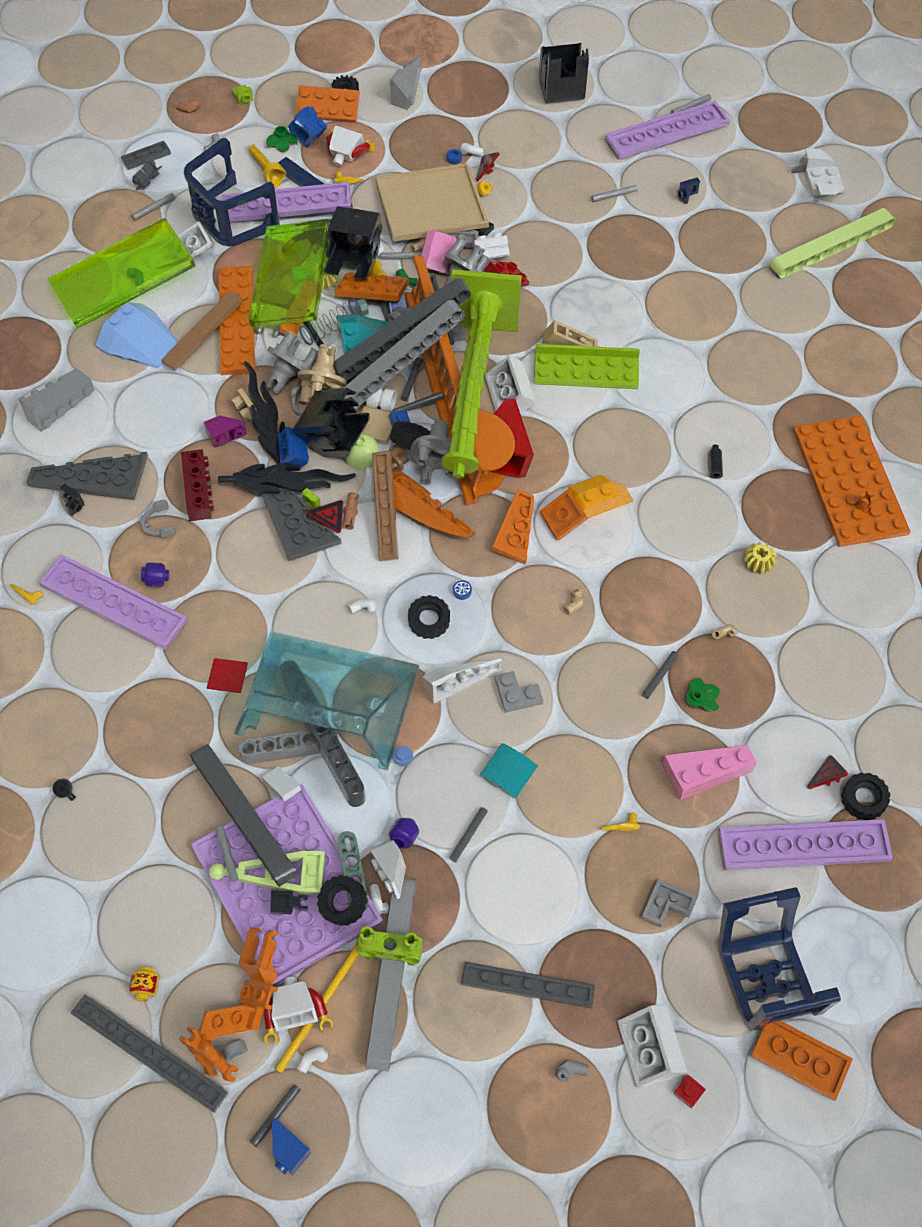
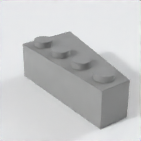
(56, 399)

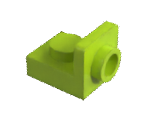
(243, 94)

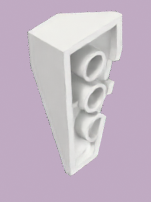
(196, 239)
(452, 679)

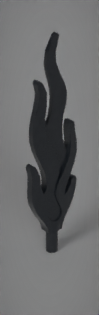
(268, 415)
(258, 478)

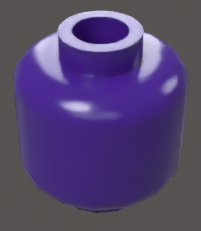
(154, 574)
(404, 832)

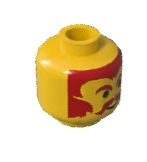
(144, 983)

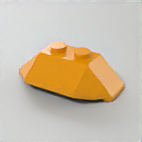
(600, 495)

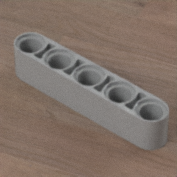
(279, 750)

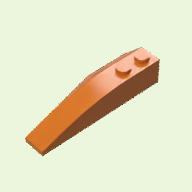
(416, 502)

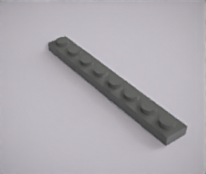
(149, 1053)

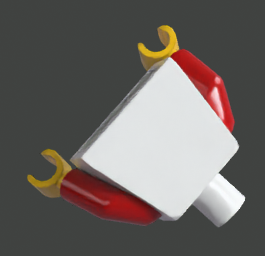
(347, 145)
(293, 1007)

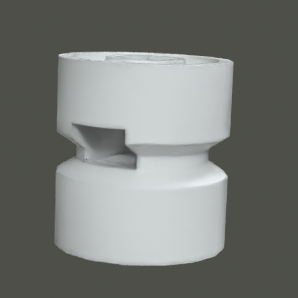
(383, 399)

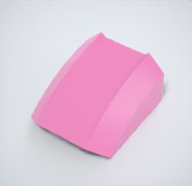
(434, 249)

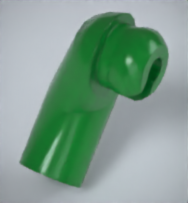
(412, 281)

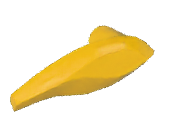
(339, 179)
(31, 598)
(625, 826)

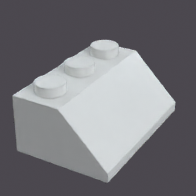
(510, 381)
(652, 1046)

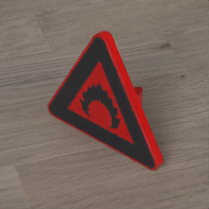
(486, 164)
(329, 515)
(828, 772)

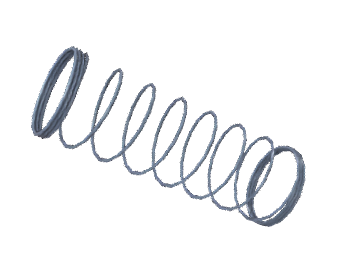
(350, 308)

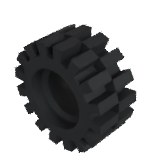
(345, 83)

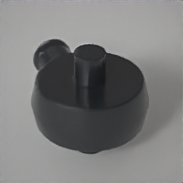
(63, 788)

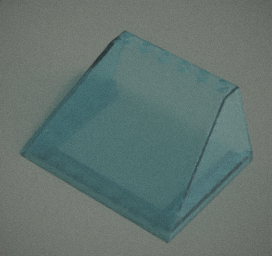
(331, 690)

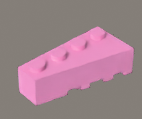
(705, 769)

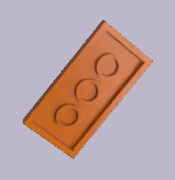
(329, 102)
(375, 288)
(802, 1058)

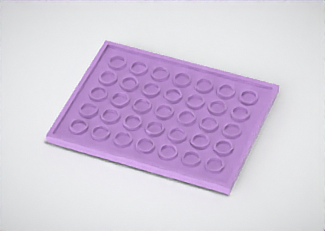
(304, 934)

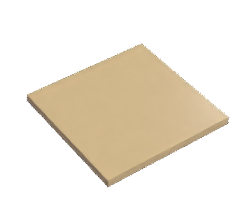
(431, 200)

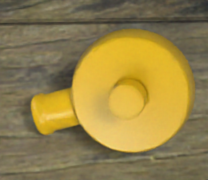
(484, 188)

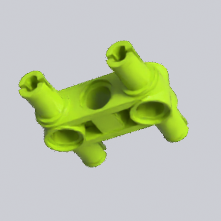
(372, 945)

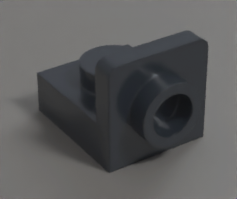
(73, 499)

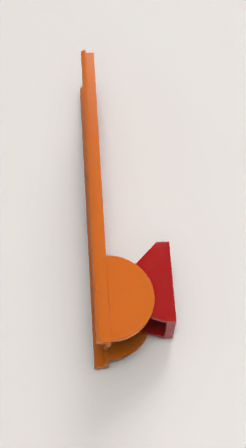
(501, 437)

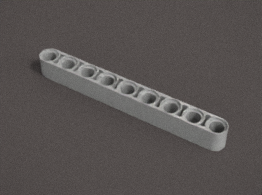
(405, 351)
(390, 983)

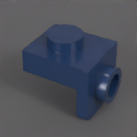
(688, 188)

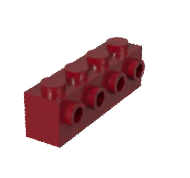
(196, 485)

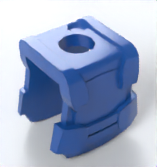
(307, 126)

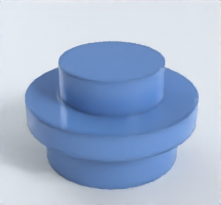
(402, 755)

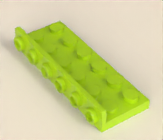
(587, 366)

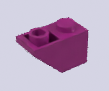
(224, 429)

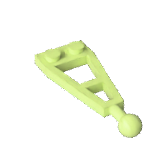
(311, 877)

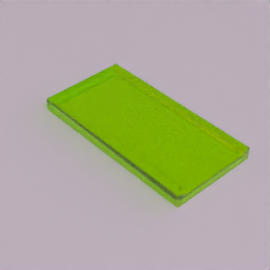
(121, 272)
(290, 273)

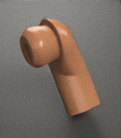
(189, 107)

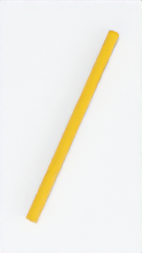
(299, 1038)

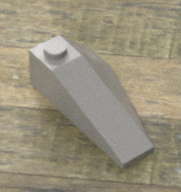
(405, 84)

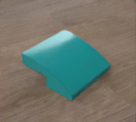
(508, 770)

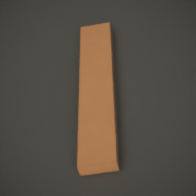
(201, 330)
(385, 506)

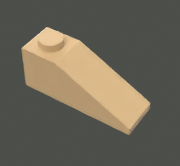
(561, 334)

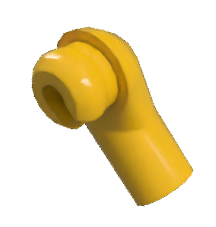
(376, 270)

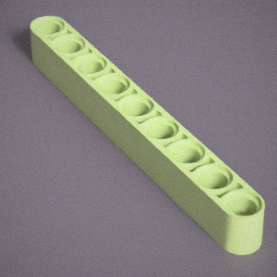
(832, 243)

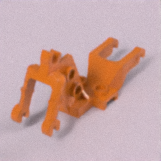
(237, 1018)

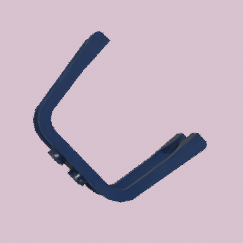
(205, 202)
(775, 1011)

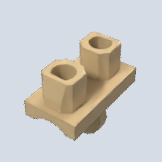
(241, 401)

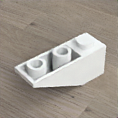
(390, 866)

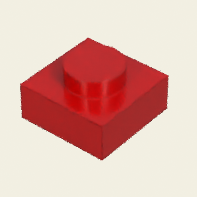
(689, 1091)

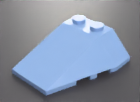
(137, 335)

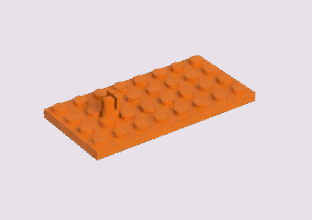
(851, 481)

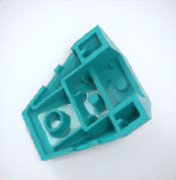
(356, 329)

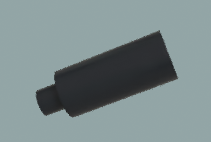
(715, 462)

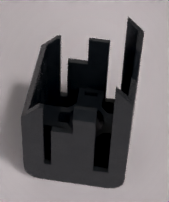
(563, 72)
(343, 247)
(338, 430)

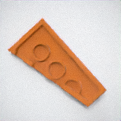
(515, 530)

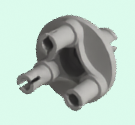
(475, 262)
(286, 363)
(430, 449)

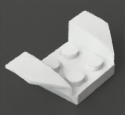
(822, 174)

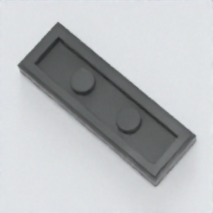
(147, 153)

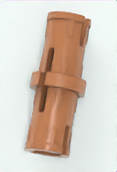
(350, 511)

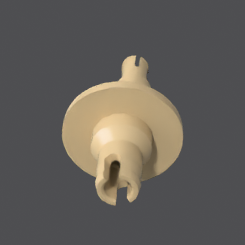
(321, 375)

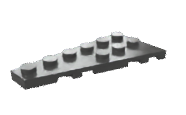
(96, 476)
(296, 530)

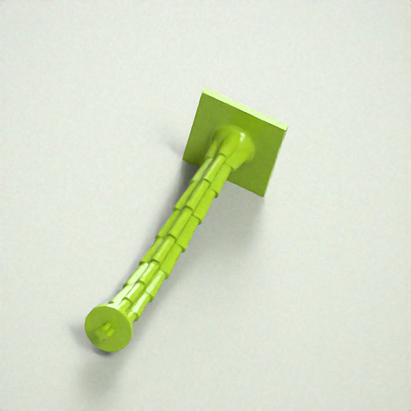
(491, 307)

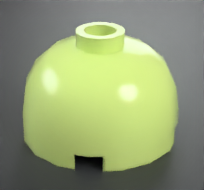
(362, 452)

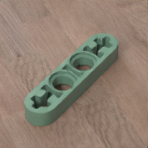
(351, 871)

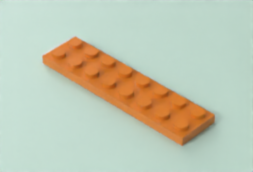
(236, 333)

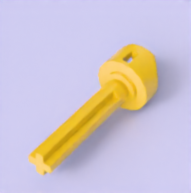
(272, 171)

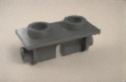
(142, 179)

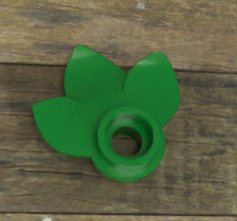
(281, 139)
(702, 695)

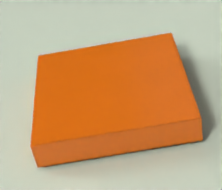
(563, 514)

